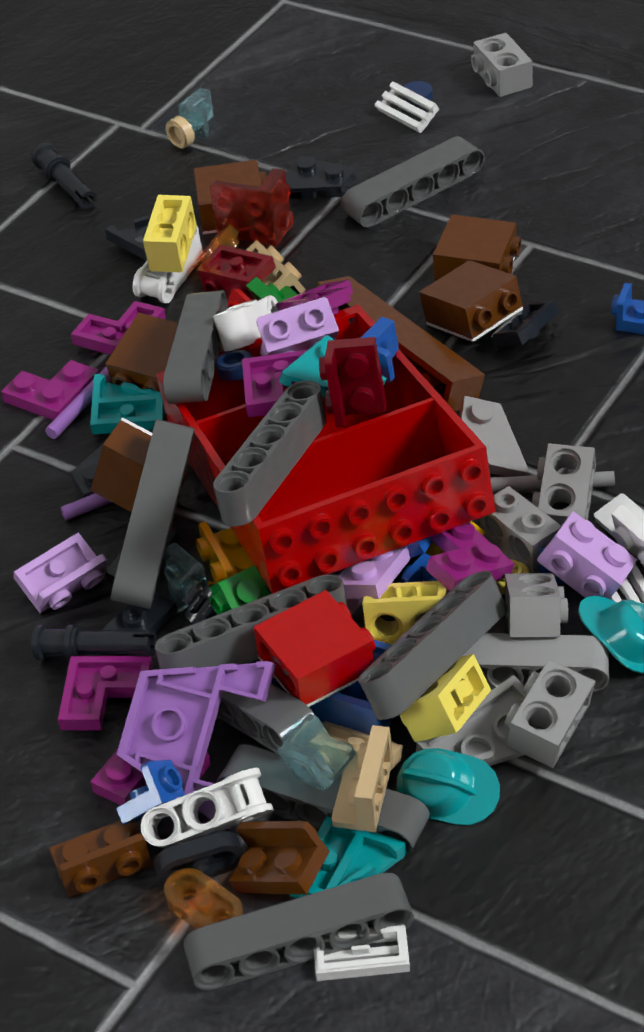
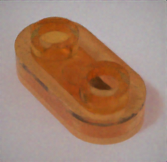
(226, 237)
(210, 900)

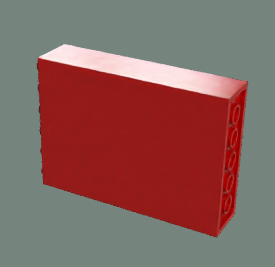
(356, 485)

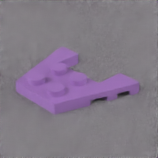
(177, 712)

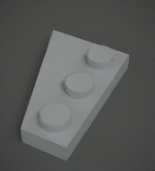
(484, 731)

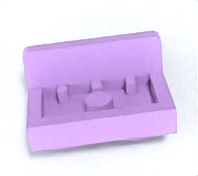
(296, 327)
(586, 558)
(60, 572)
(372, 576)

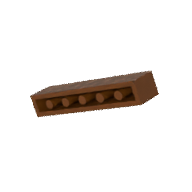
(436, 362)

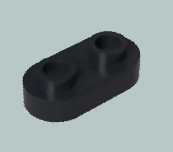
(210, 854)

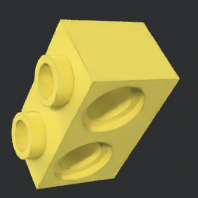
(170, 233)
(402, 602)
(448, 701)

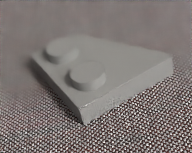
(493, 429)

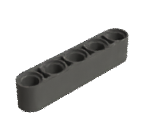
(412, 181)
(194, 349)
(270, 453)
(152, 514)
(231, 635)
(432, 645)
(266, 721)
(400, 815)
(293, 929)

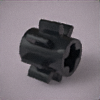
(199, 601)

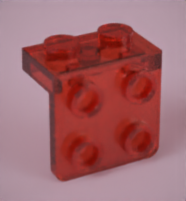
(253, 210)

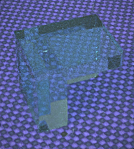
(314, 754)

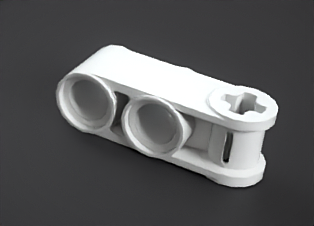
(165, 284)
(238, 323)
(235, 800)

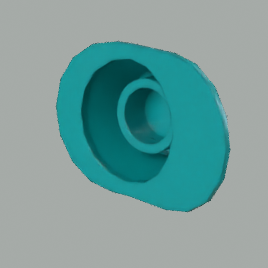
(617, 627)
(450, 785)

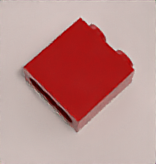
(315, 648)

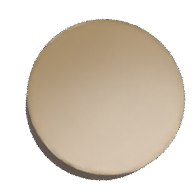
(180, 132)

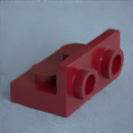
(233, 269)
(352, 378)

